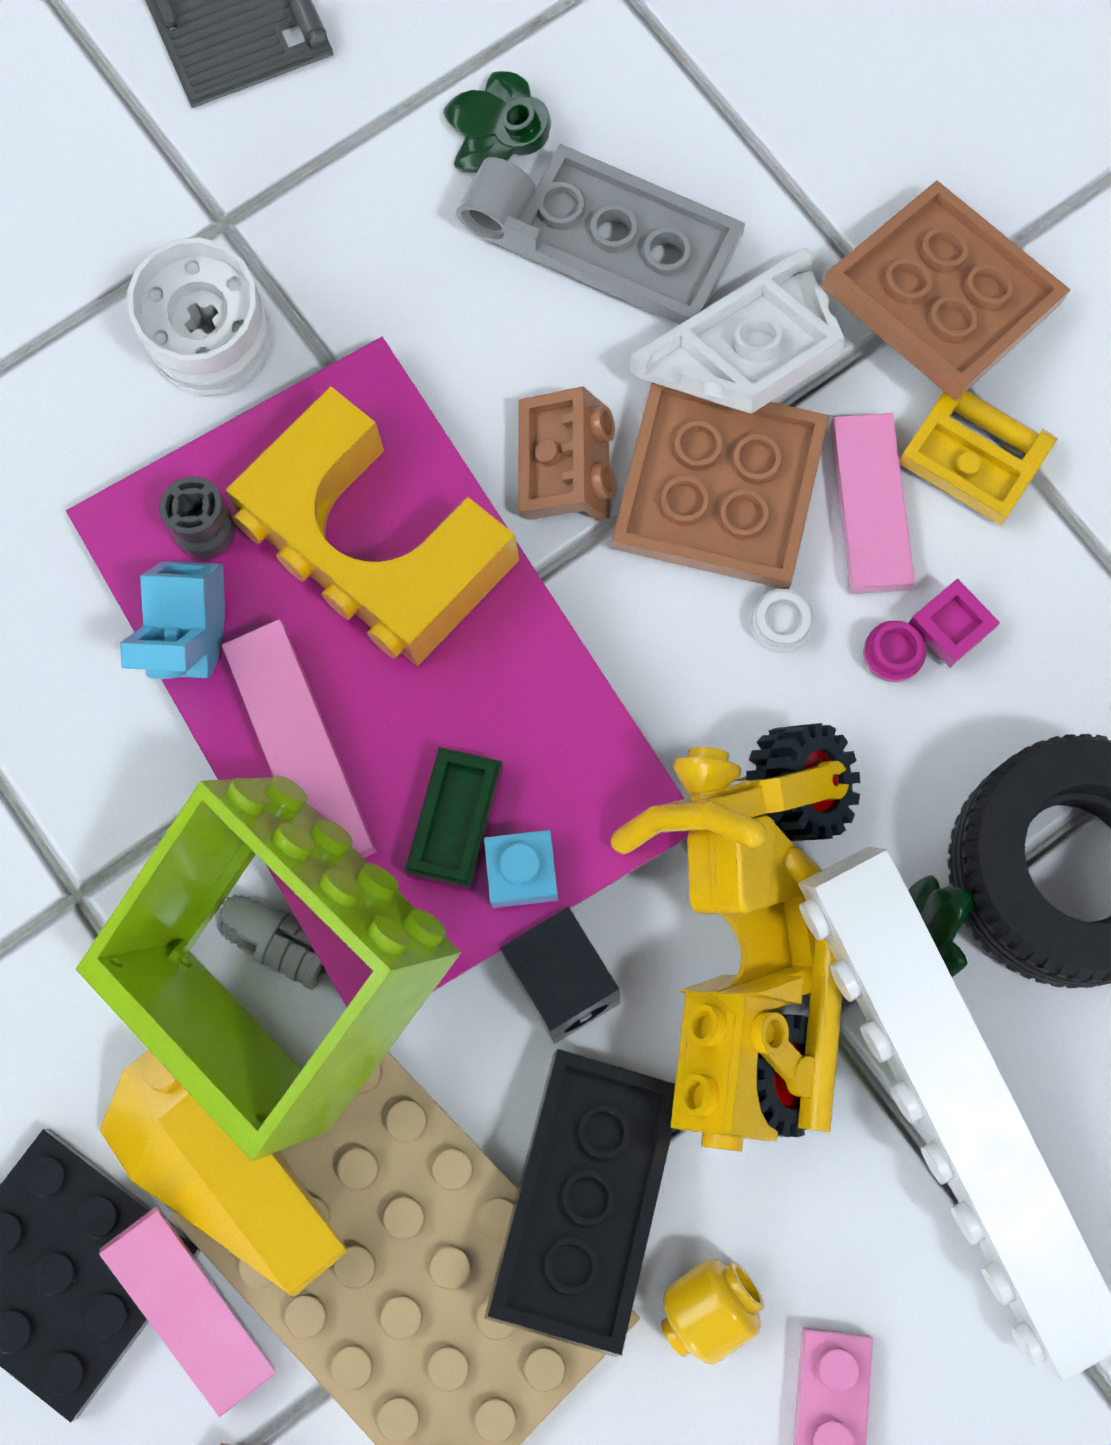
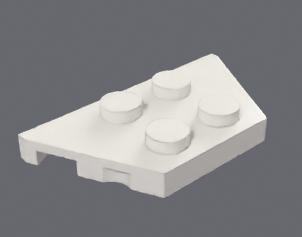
(749, 341)

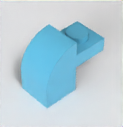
(180, 621)

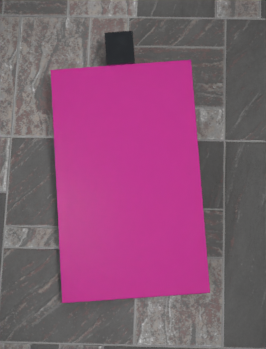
(498, 687)

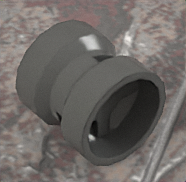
(198, 532)

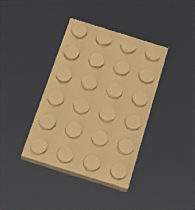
(403, 1312)

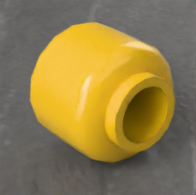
(712, 1311)

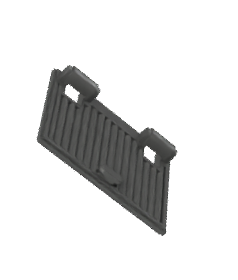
(236, 42)

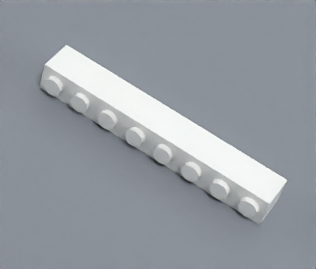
(962, 1109)

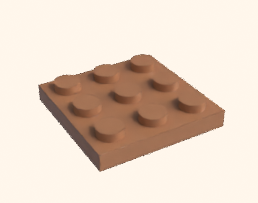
(945, 289)
(720, 486)

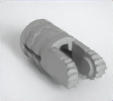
(272, 938)

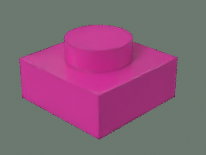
(954, 623)

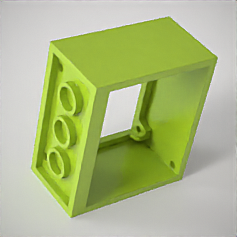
(196, 1026)

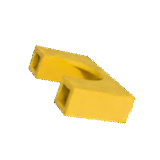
(404, 600)

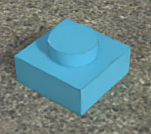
(521, 869)

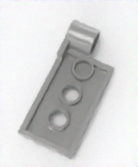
(562, 221)

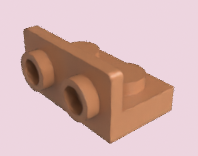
(565, 455)

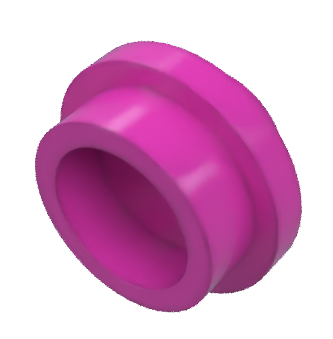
(894, 651)

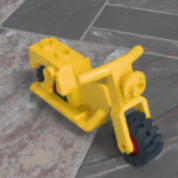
(739, 1059)

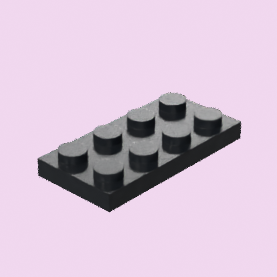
(584, 1204)

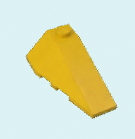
(204, 1177)

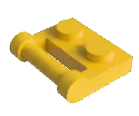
(970, 464)

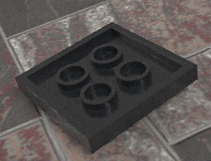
(59, 1301)

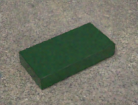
(454, 819)

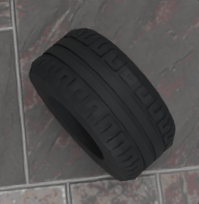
(991, 861)

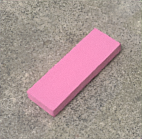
(872, 503)
(187, 1311)

